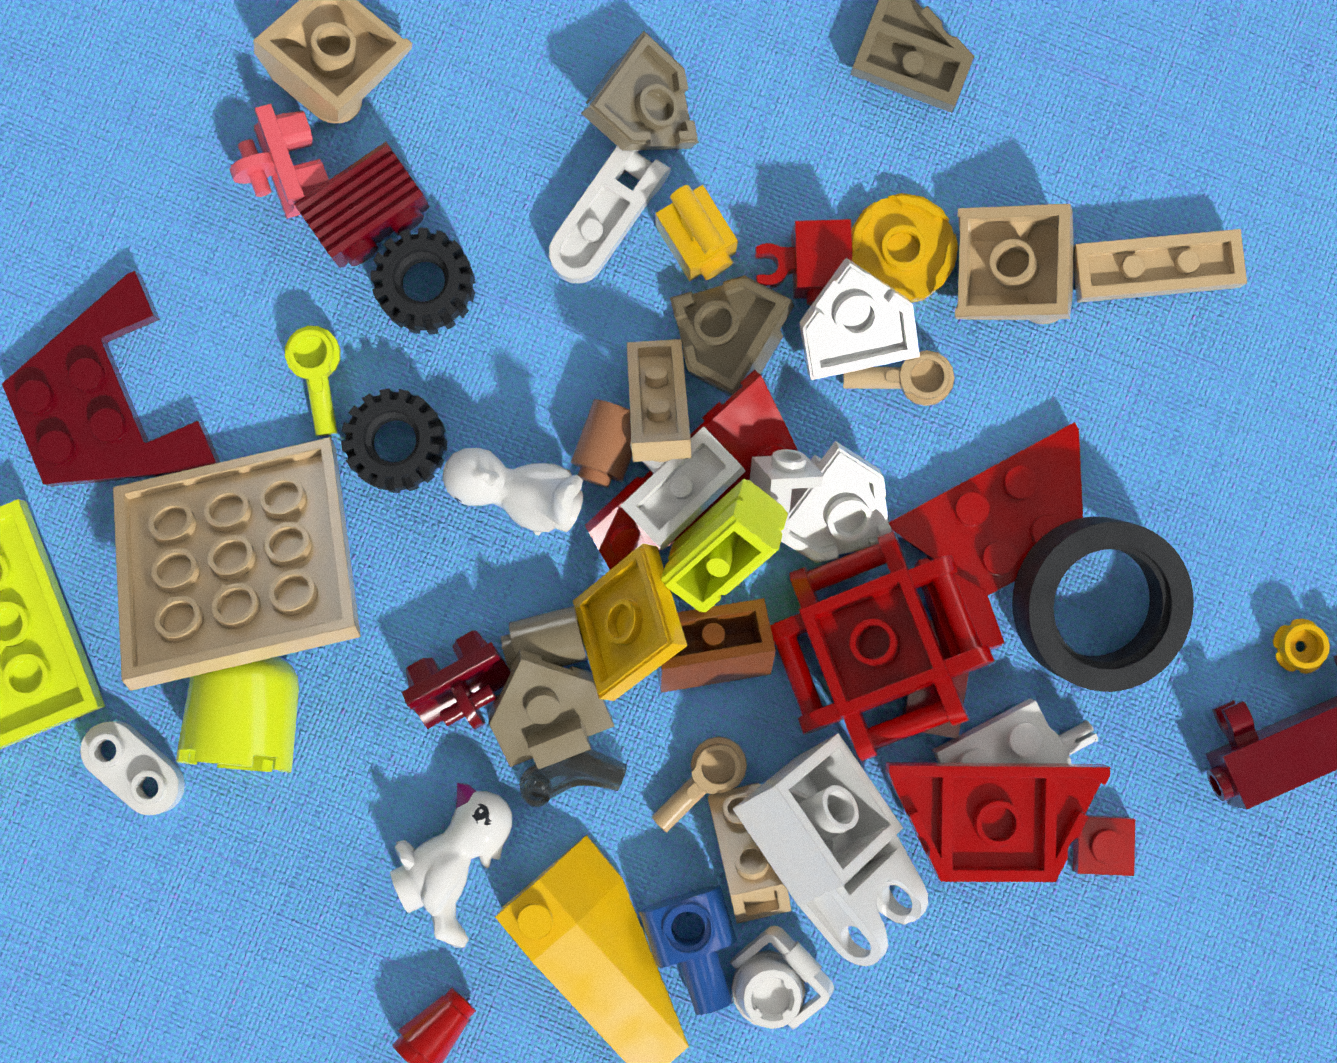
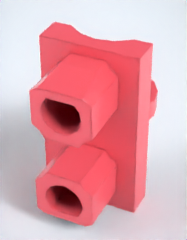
(278, 137)

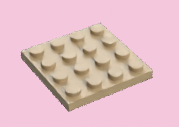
(232, 564)

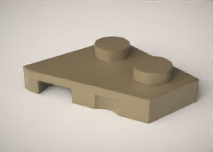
(913, 54)

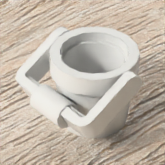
(771, 984)

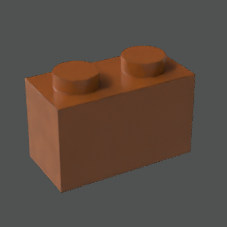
(721, 647)

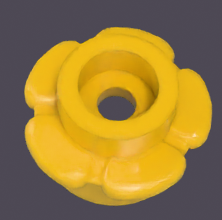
(1315, 644)

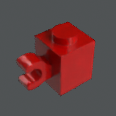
(813, 258)

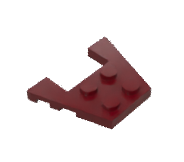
(78, 406)

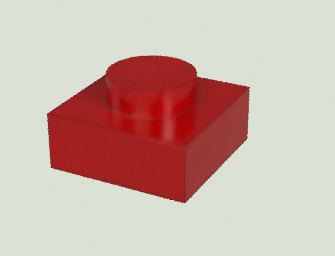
(1105, 846)

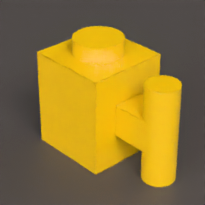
(696, 233)

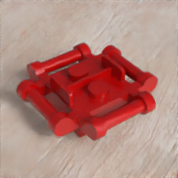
(878, 645)

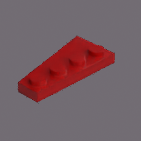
(744, 425)

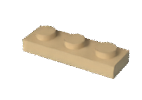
(1159, 265)
(658, 401)

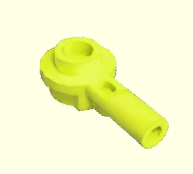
(314, 356)

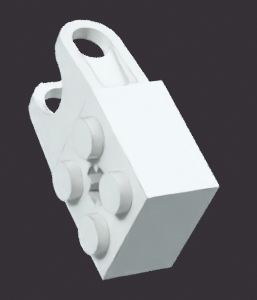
(835, 847)

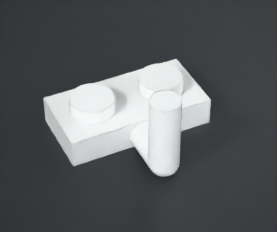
(682, 488)

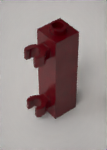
(1274, 758)

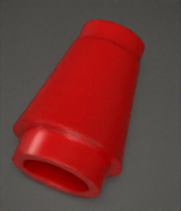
(434, 1030)

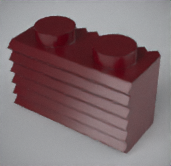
(363, 206)

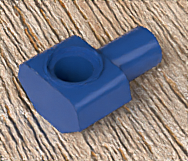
(697, 955)

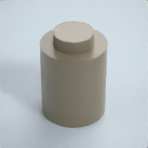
(550, 635)

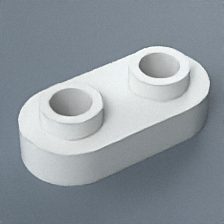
(131, 765)

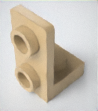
(750, 878)

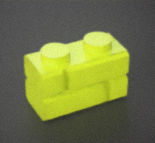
(725, 546)

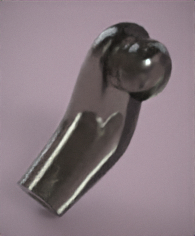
(584, 769)

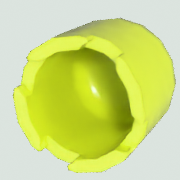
(242, 717)

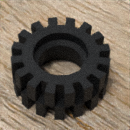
(413, 250)
(370, 417)

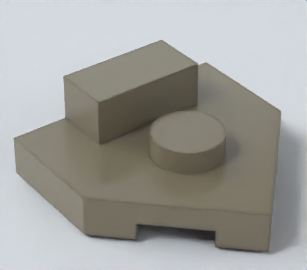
(643, 101)
(730, 330)
(546, 712)

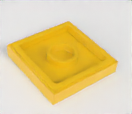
(629, 623)

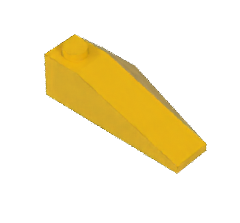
(592, 948)

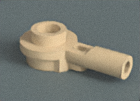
(922, 379)
(716, 768)

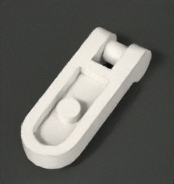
(604, 215)

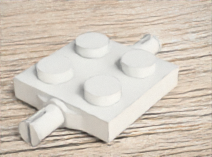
(1016, 737)

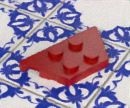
(1001, 511)
(996, 816)

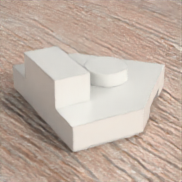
(857, 324)
(843, 512)

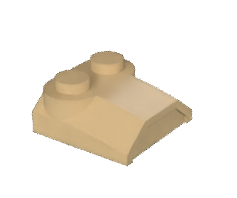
(329, 55)
(1016, 263)

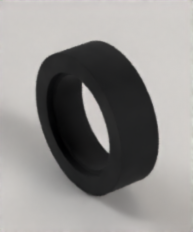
(1161, 633)

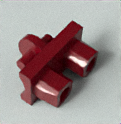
(458, 688)

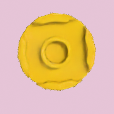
(905, 244)

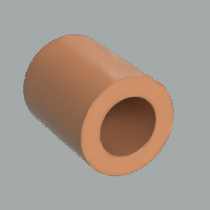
(604, 444)

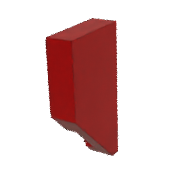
(979, 610)

